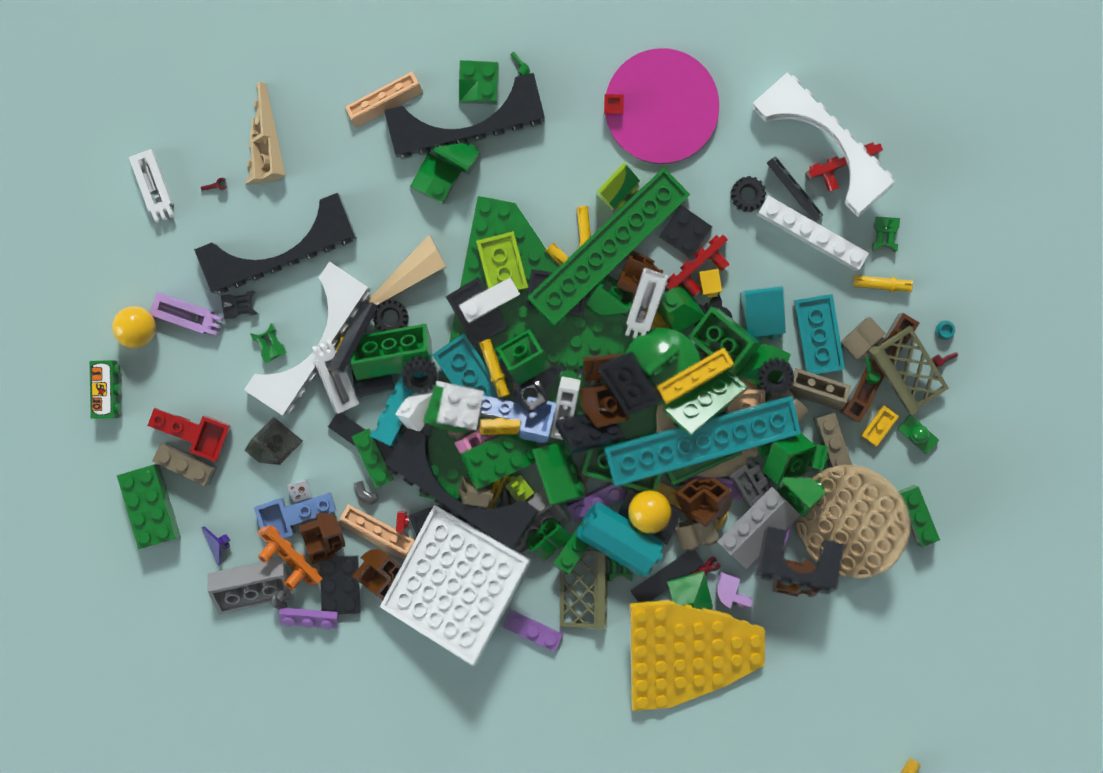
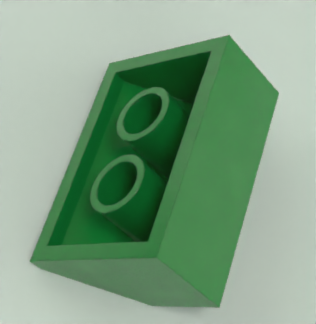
(559, 474)

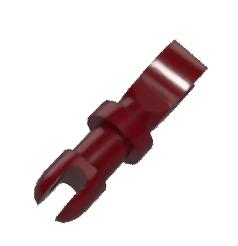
(708, 566)

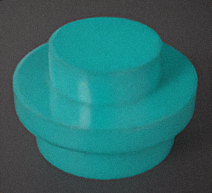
(945, 330)

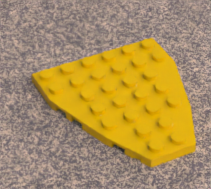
(687, 652)

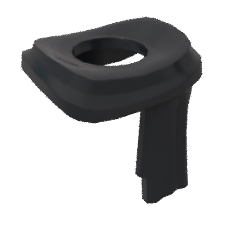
(534, 384)

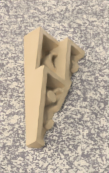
(266, 157)
(416, 267)

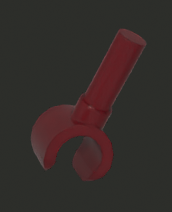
(214, 185)
(939, 361)

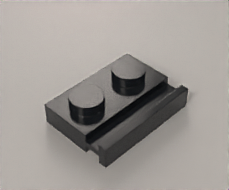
(373, 385)

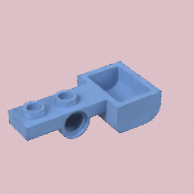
(534, 425)
(283, 518)

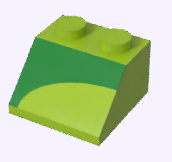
(618, 187)

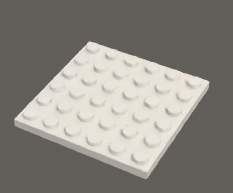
(455, 584)

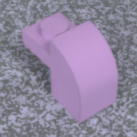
(726, 591)

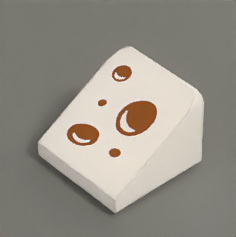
(300, 490)

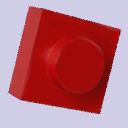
(613, 104)
(402, 521)

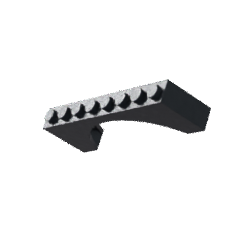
(519, 109)
(329, 229)
(413, 462)

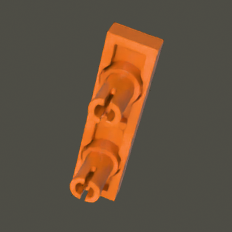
(295, 560)

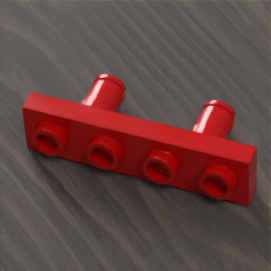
(827, 170)
(712, 253)

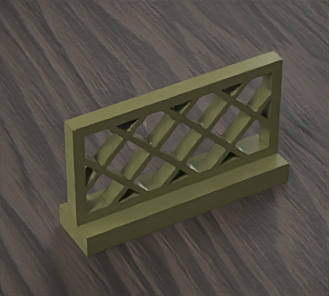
(898, 383)
(600, 593)

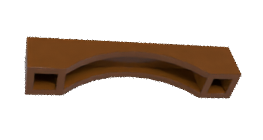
(864, 392)

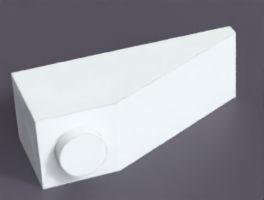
(489, 300)
(565, 402)
(415, 407)

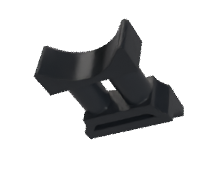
(231, 308)

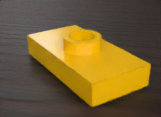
(499, 426)
(879, 426)

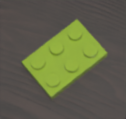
(502, 260)

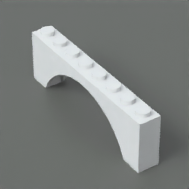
(790, 101)
(343, 297)

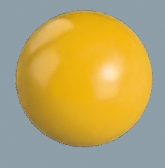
(133, 327)
(649, 511)

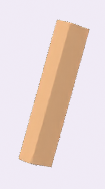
(383, 99)
(376, 532)

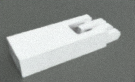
(151, 179)
(647, 295)
(336, 384)

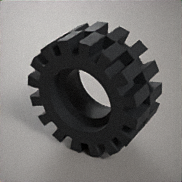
(759, 191)
(390, 305)
(770, 366)
(419, 383)

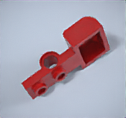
(205, 437)

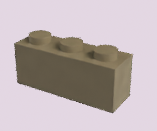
(820, 389)
(831, 436)
(184, 464)

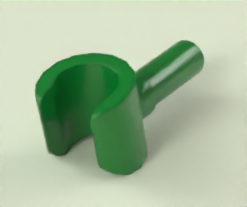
(524, 68)
(872, 377)

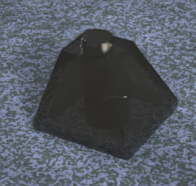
(273, 443)

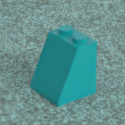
(764, 312)

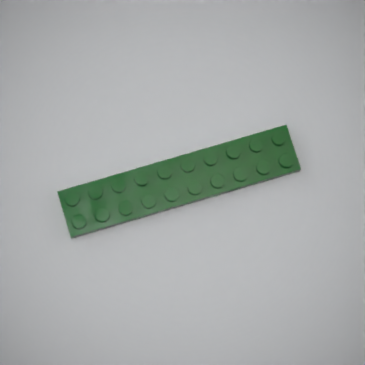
(608, 246)

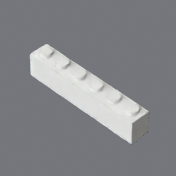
(812, 233)

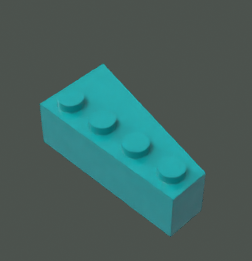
(388, 423)

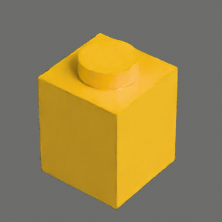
(710, 283)

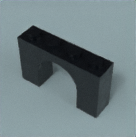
(773, 565)

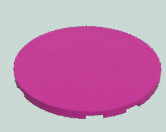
(667, 106)

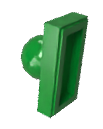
(918, 434)

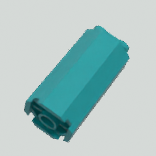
(620, 539)

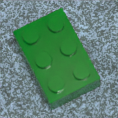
(720, 331)

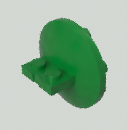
(664, 354)

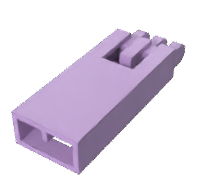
(180, 313)

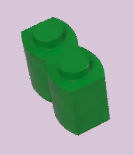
(547, 539)

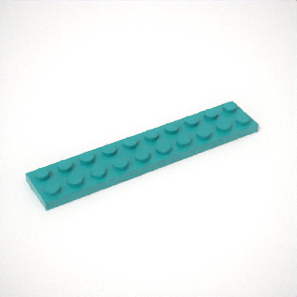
(717, 438)

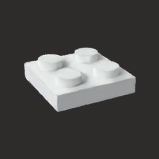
(460, 406)

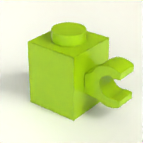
(519, 487)

